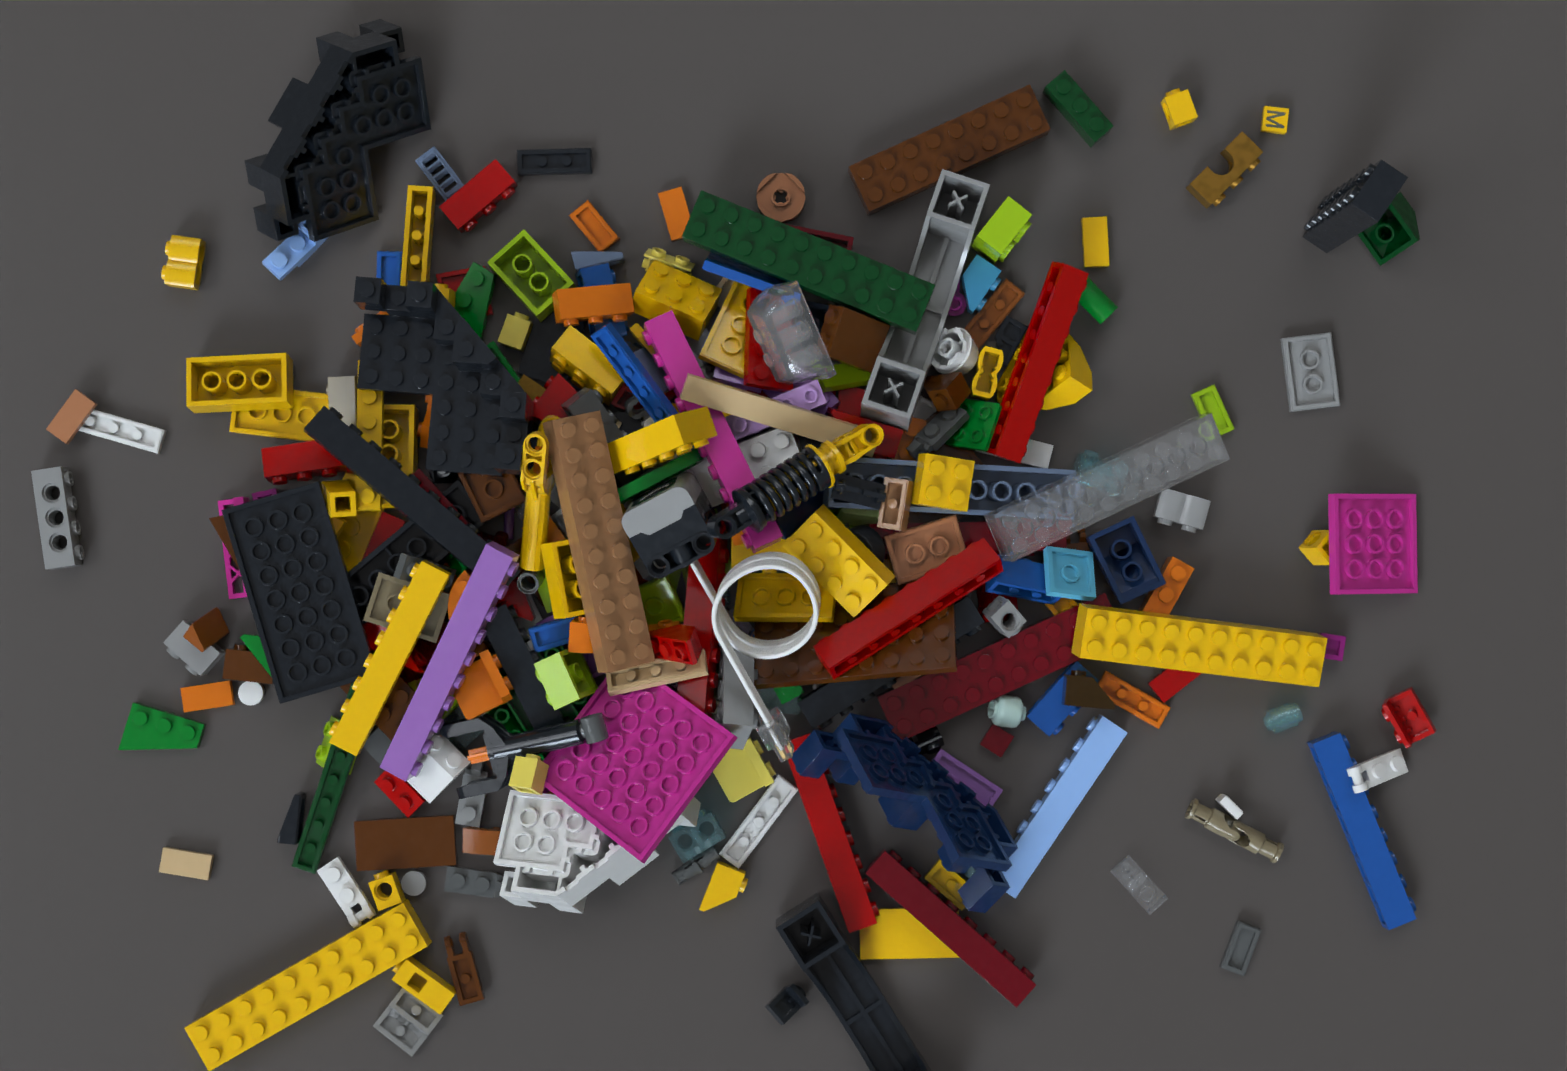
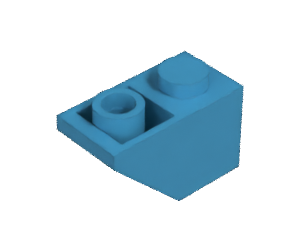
(977, 280)

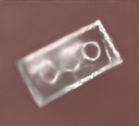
(789, 335)

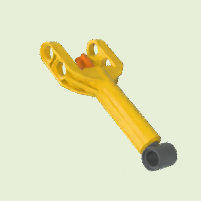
(538, 487)

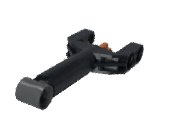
(503, 746)

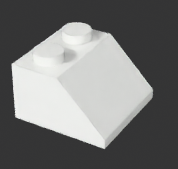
(439, 768)

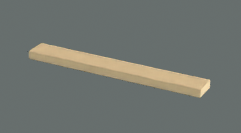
(765, 410)

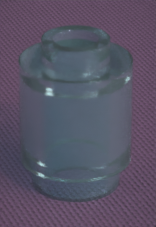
(1283, 717)

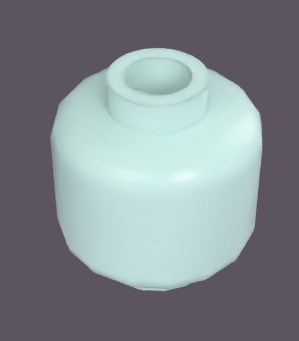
(1006, 711)

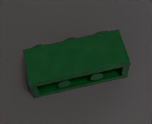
(1077, 108)

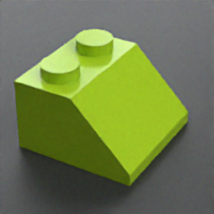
(565, 678)

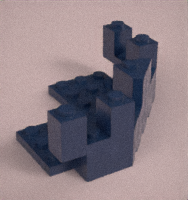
(916, 791)

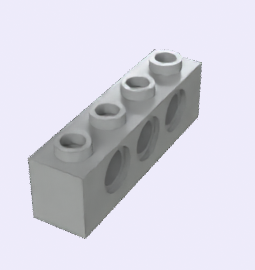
(50, 532)

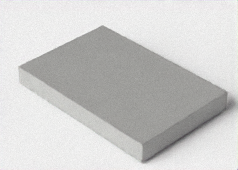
(1310, 372)

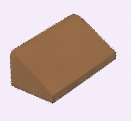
(896, 508)

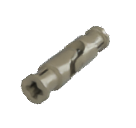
(1230, 828)

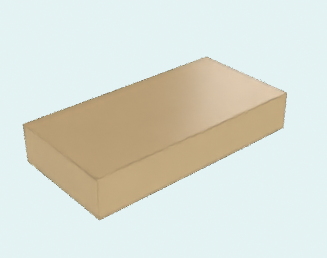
(186, 863)

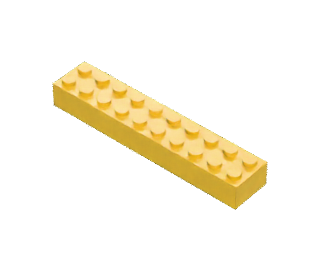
(1198, 645)
(308, 985)

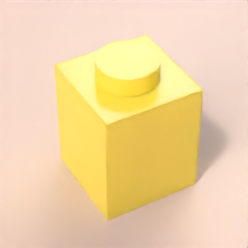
(515, 331)
(529, 774)

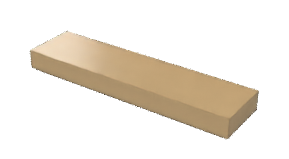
(654, 674)

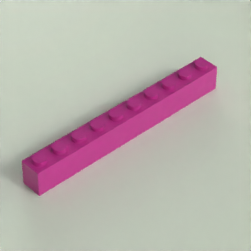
(722, 452)

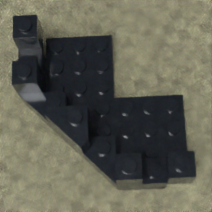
(321, 155)
(431, 350)

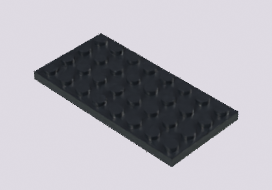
(299, 591)

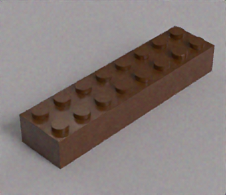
(952, 146)

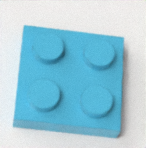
(1069, 573)

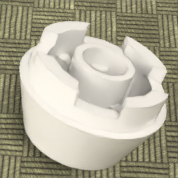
(955, 352)

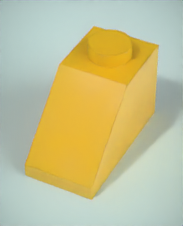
(723, 886)

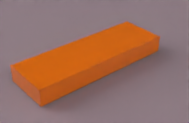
(1134, 700)

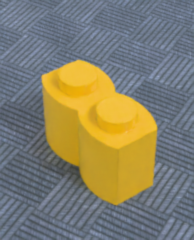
(184, 262)
(985, 380)

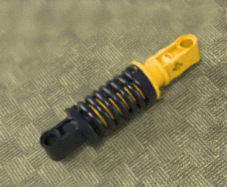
(792, 482)

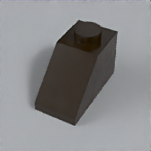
(1084, 692)

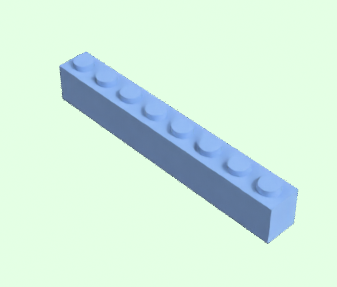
(1061, 799)

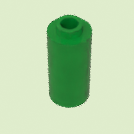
(1096, 302)

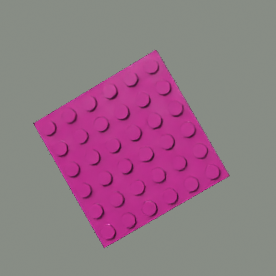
(644, 771)

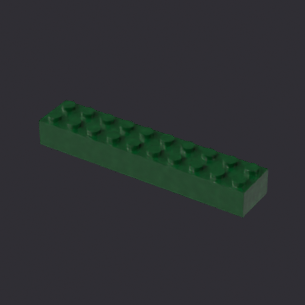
(813, 262)

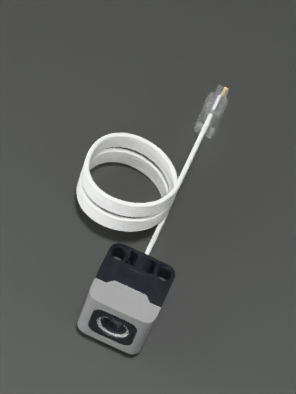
(671, 530)

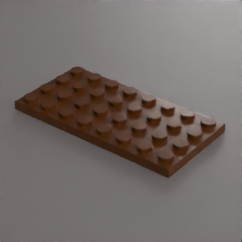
(921, 651)

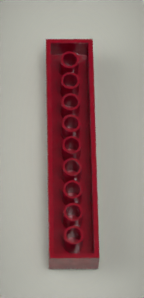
(984, 674)

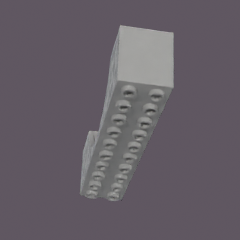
(938, 260)

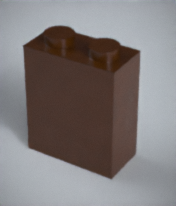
(853, 337)

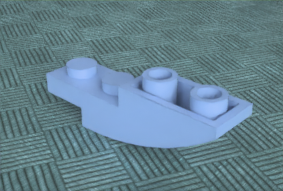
(291, 252)

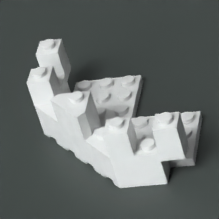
(561, 852)

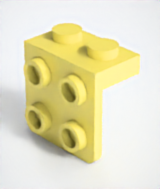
(744, 771)

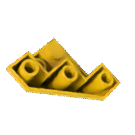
(1070, 377)

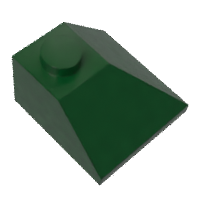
(1393, 232)

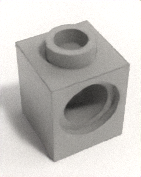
(997, 610)

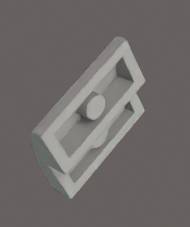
(407, 1021)

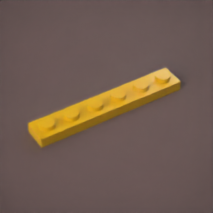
(370, 421)

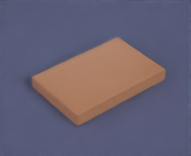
(923, 547)

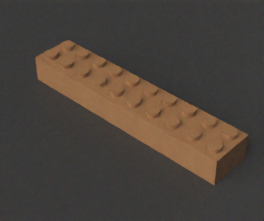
(598, 542)

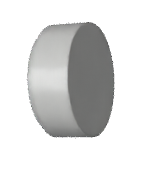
(414, 882)

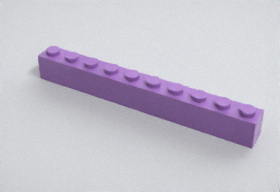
(450, 660)

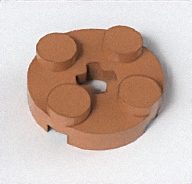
(780, 183)

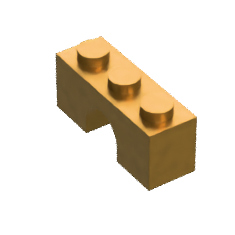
(1240, 155)

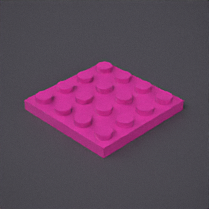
(1372, 543)

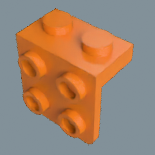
(483, 687)

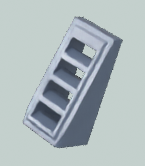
(427, 157)
(592, 258)

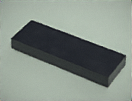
(554, 161)

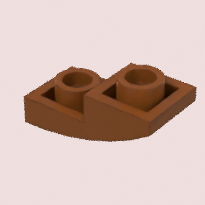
(480, 840)

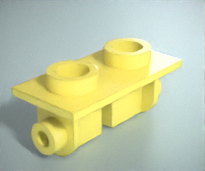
(679, 262)

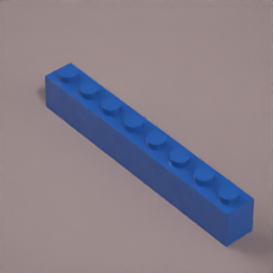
(1362, 832)

